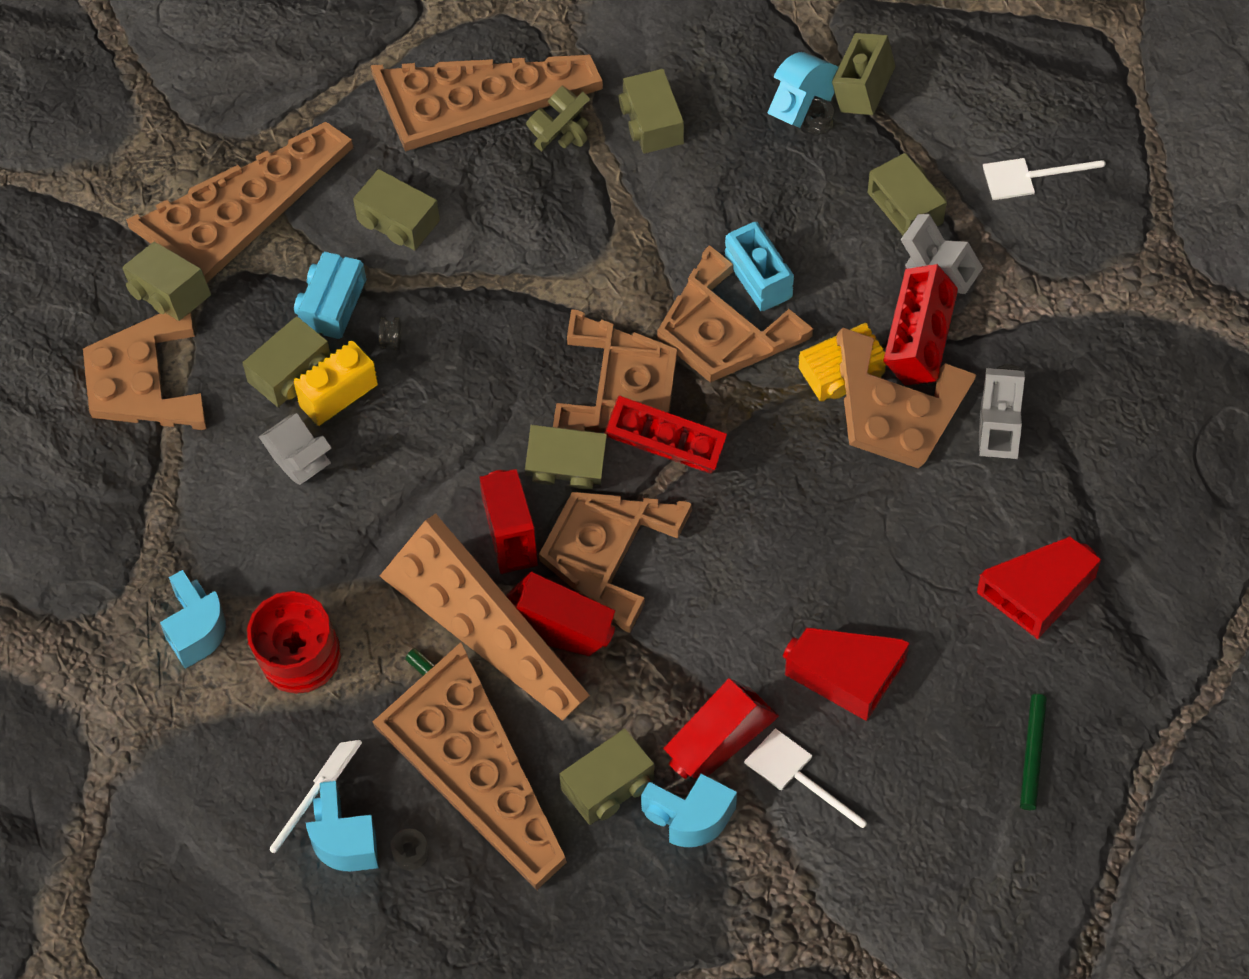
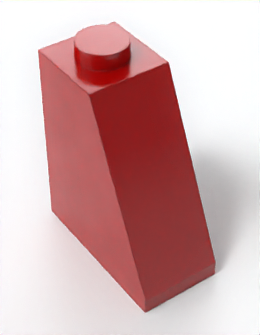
(509, 520)
(1040, 583)
(562, 615)
(846, 666)
(719, 730)

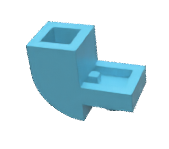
(801, 79)
(197, 627)
(696, 818)
(339, 841)

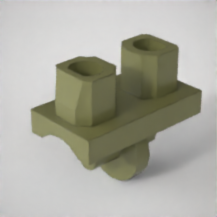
(568, 107)

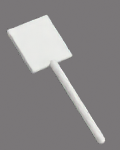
(1013, 179)
(781, 760)
(328, 773)

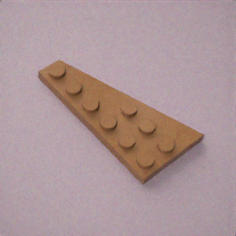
(472, 94)
(240, 203)
(461, 596)
(462, 750)

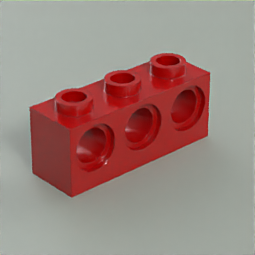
(920, 325)
(665, 434)

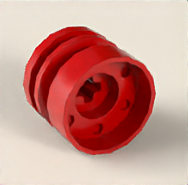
(295, 625)

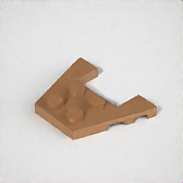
(713, 334)
(630, 368)
(126, 376)
(890, 416)
(594, 539)

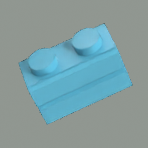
(759, 266)
(331, 294)

